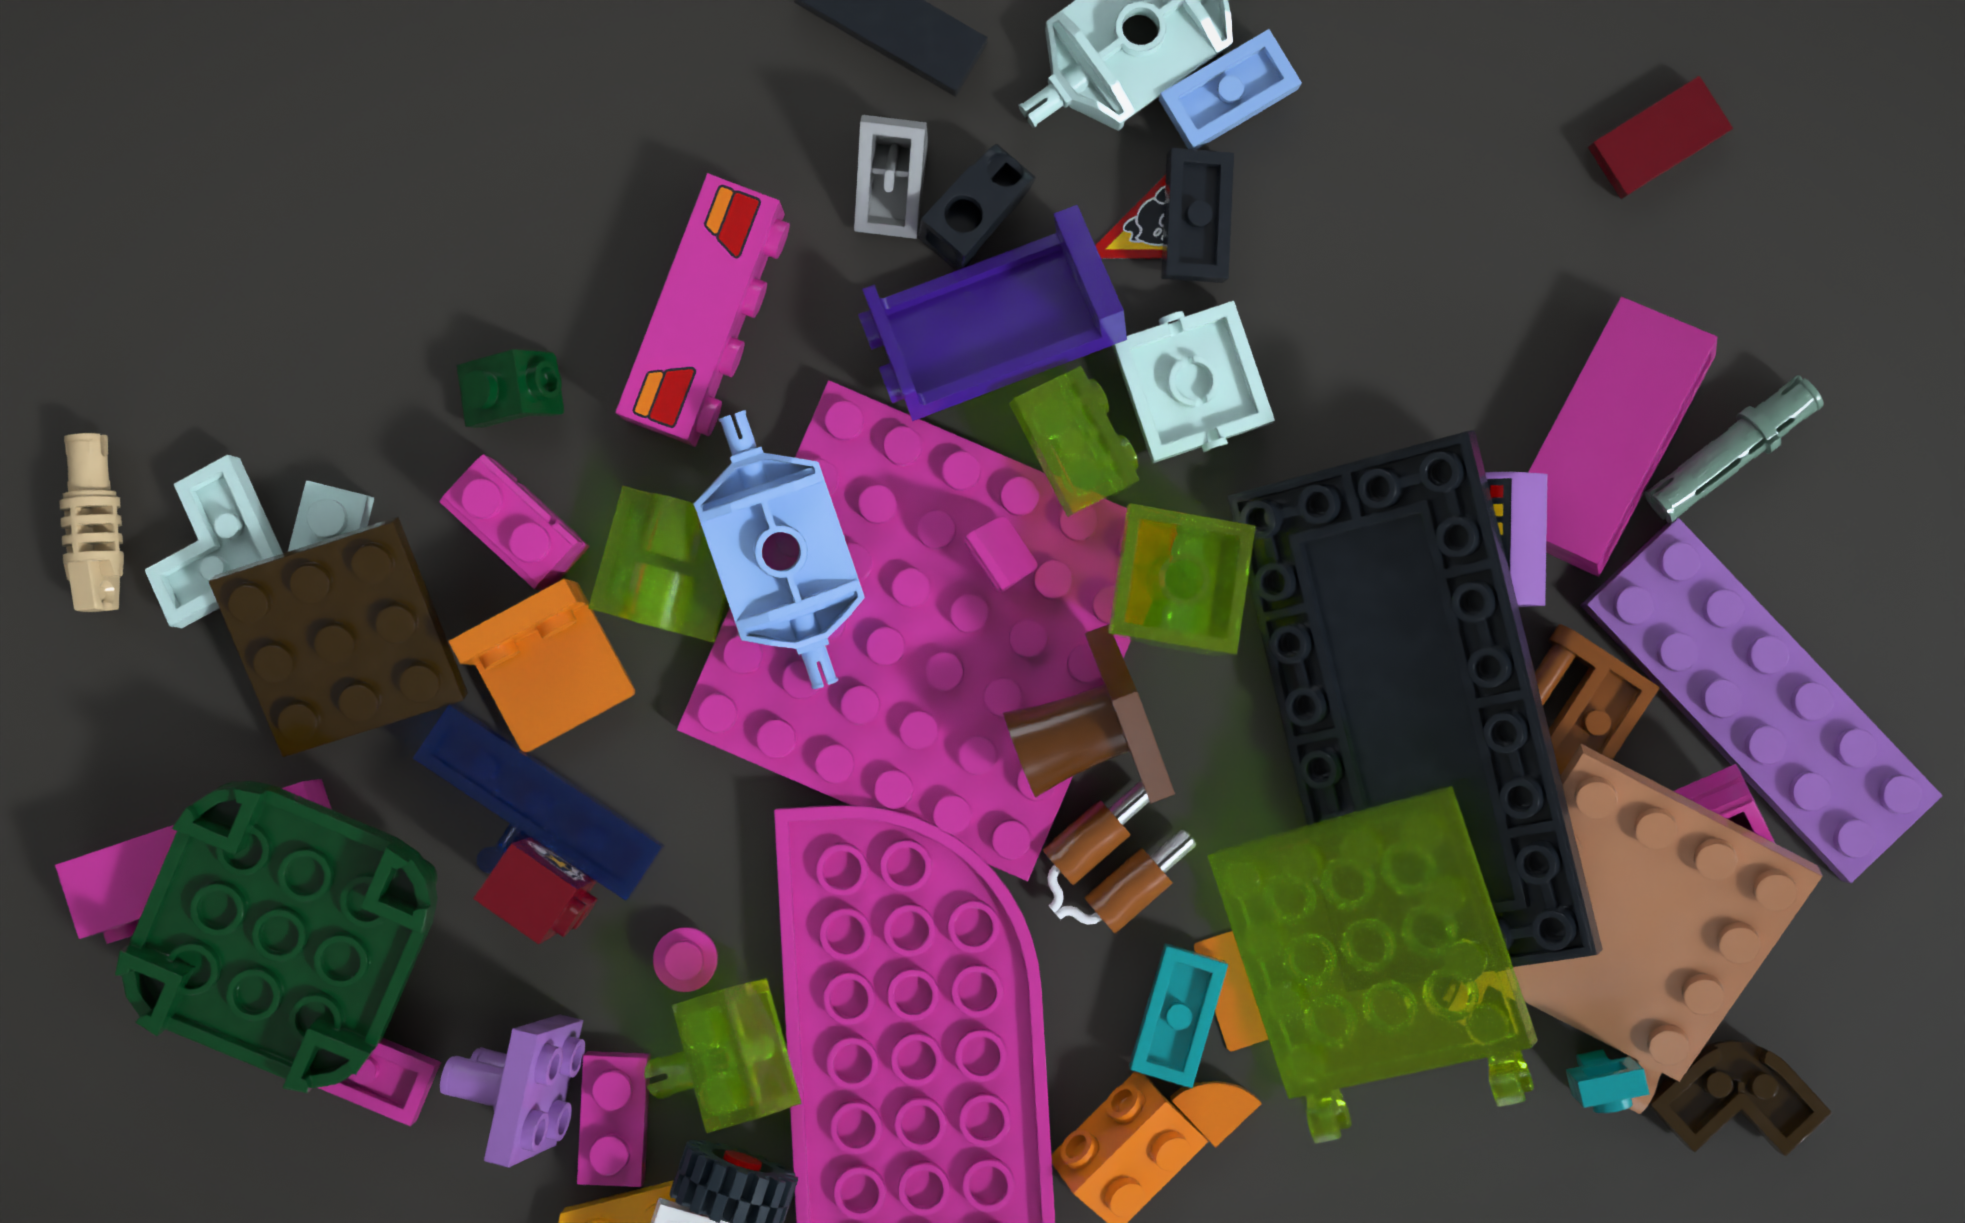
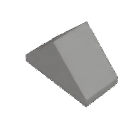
(890, 176)

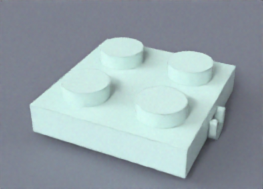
(1193, 382)

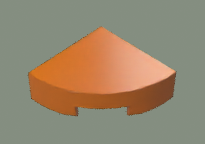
(1215, 1107)

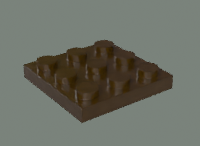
(339, 637)

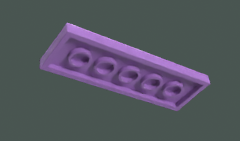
(1761, 700)

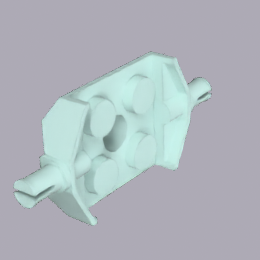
(1111, 77)

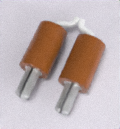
(1132, 883)

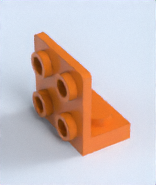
(546, 664)

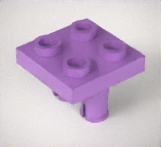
(523, 1086)

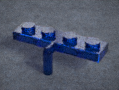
(537, 804)

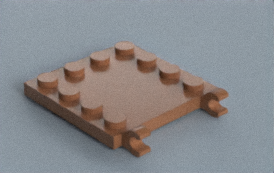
(1680, 915)

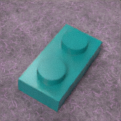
(1178, 1015)

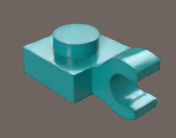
(1606, 1082)

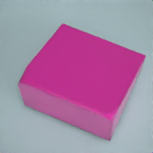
(1000, 553)

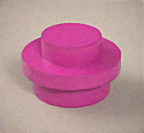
(685, 959)

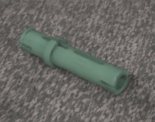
(1753, 433)

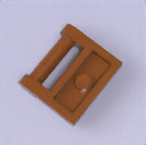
(1603, 703)

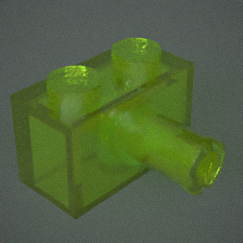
(729, 1057)

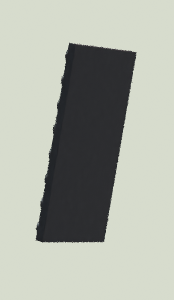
(1414, 671)

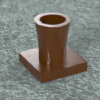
(1089, 728)

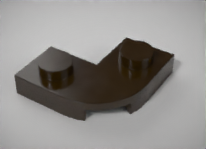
(1737, 1078)

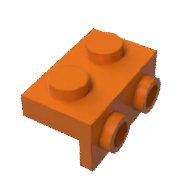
(1127, 1150)

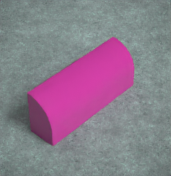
(1617, 429)

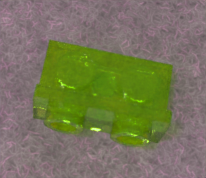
(1075, 440)

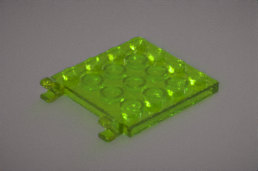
(1375, 953)

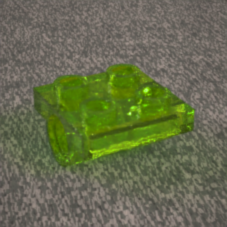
(659, 567)

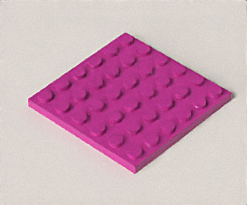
(931, 643)

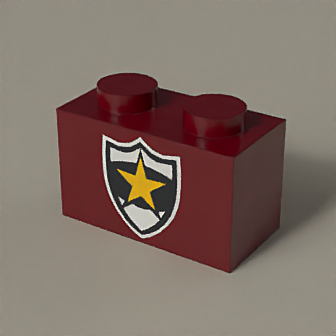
(537, 891)

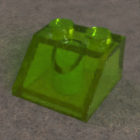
(1181, 581)

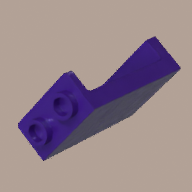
(996, 320)

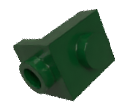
(510, 387)

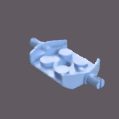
(746, 506)

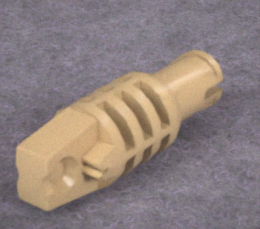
(91, 525)

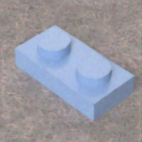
(1229, 90)

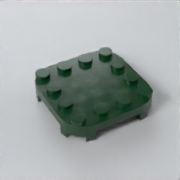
(279, 933)

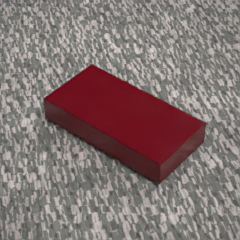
(1660, 137)

